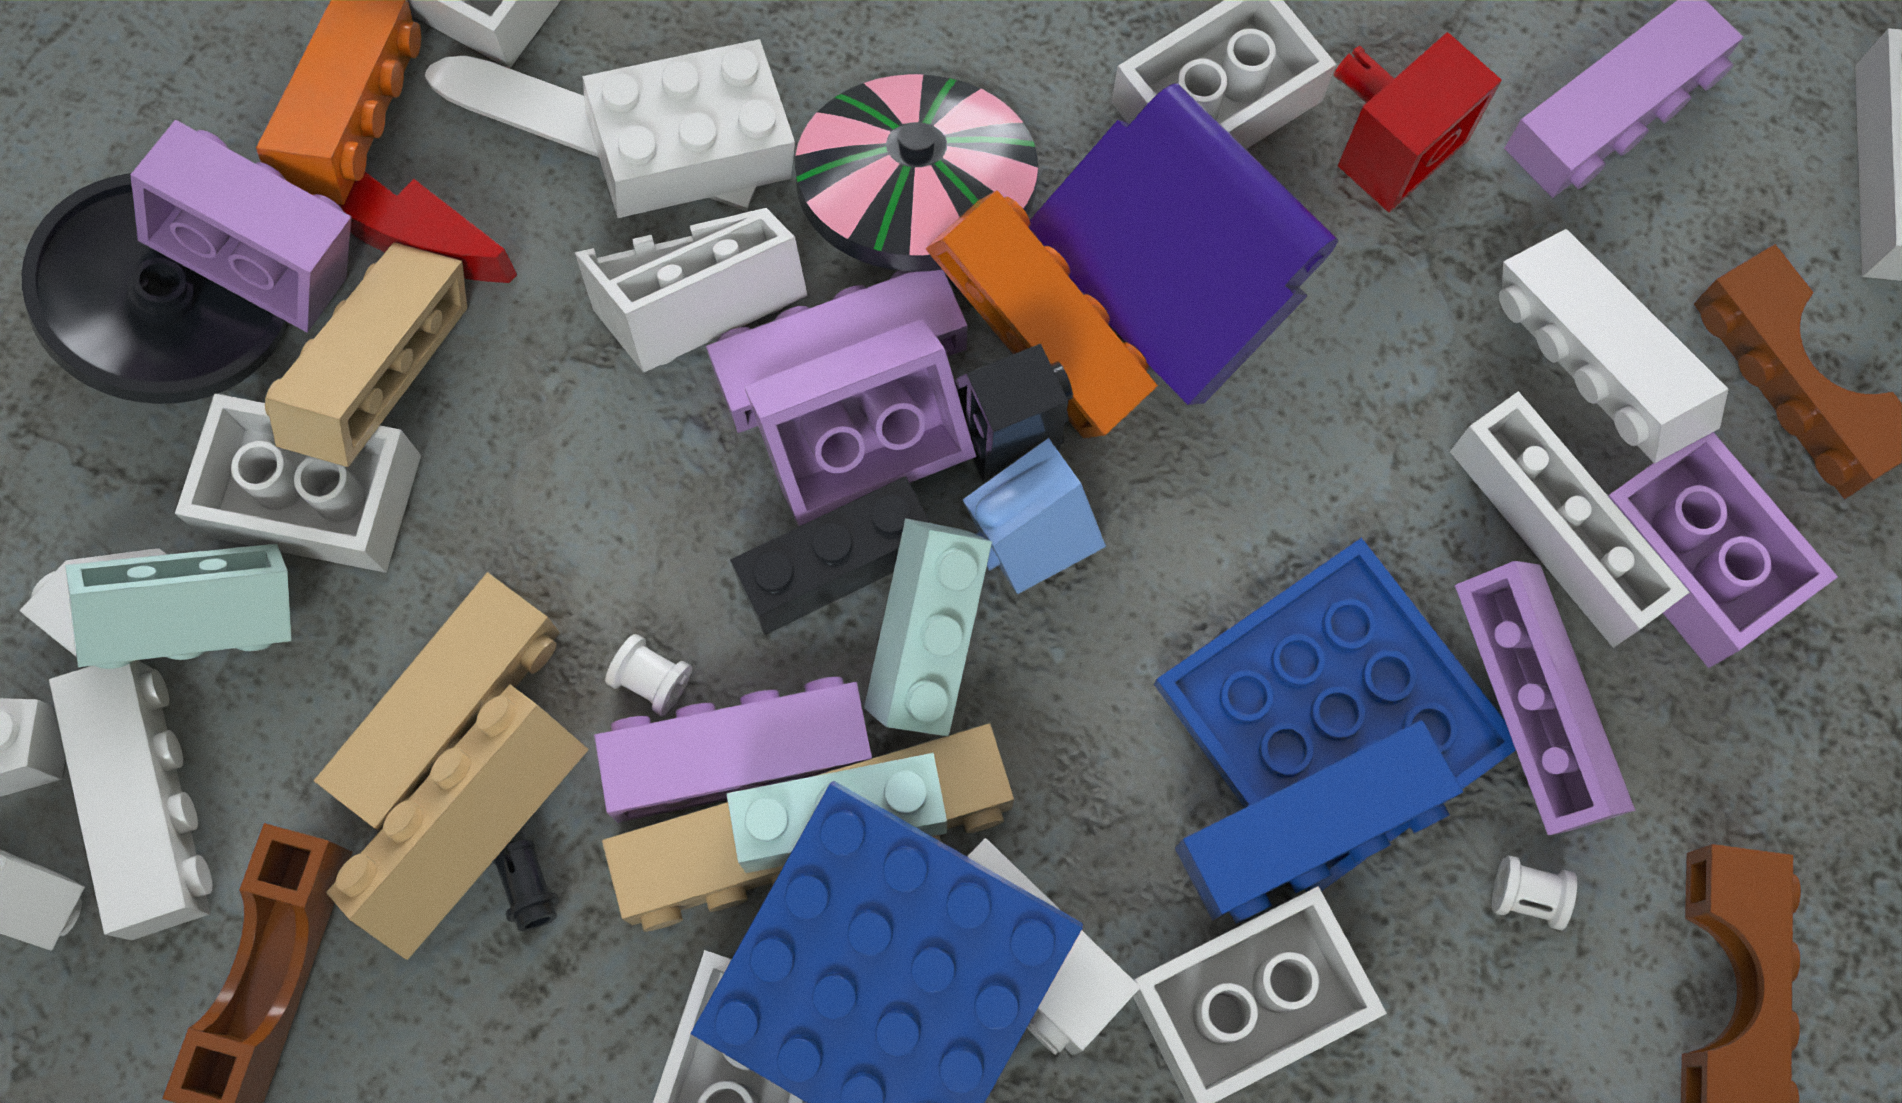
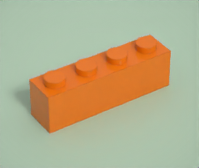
(340, 95)
(1032, 301)

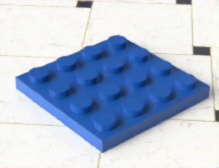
(1325, 677)
(885, 966)

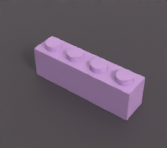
(1622, 94)
(851, 317)
(1544, 697)
(730, 749)

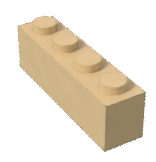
(366, 354)
(437, 699)
(456, 822)

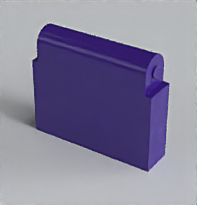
(1183, 242)

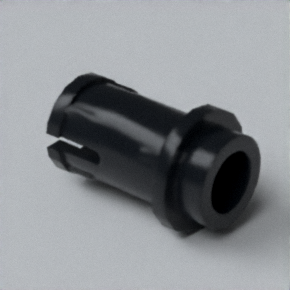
(525, 887)

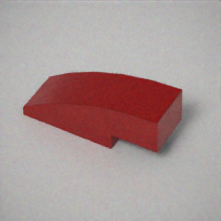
(425, 223)

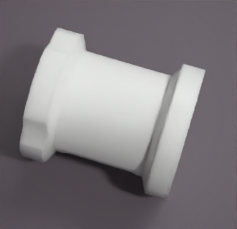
(648, 674)
(1534, 892)

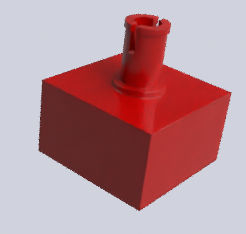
(1412, 119)

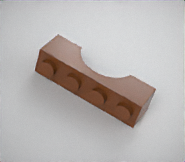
(1758, 320)
(1748, 908)
(286, 911)

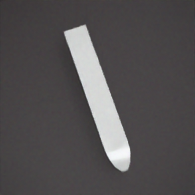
(528, 106)

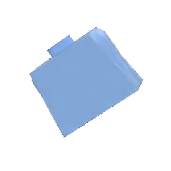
(1035, 518)

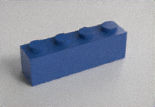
(1318, 821)

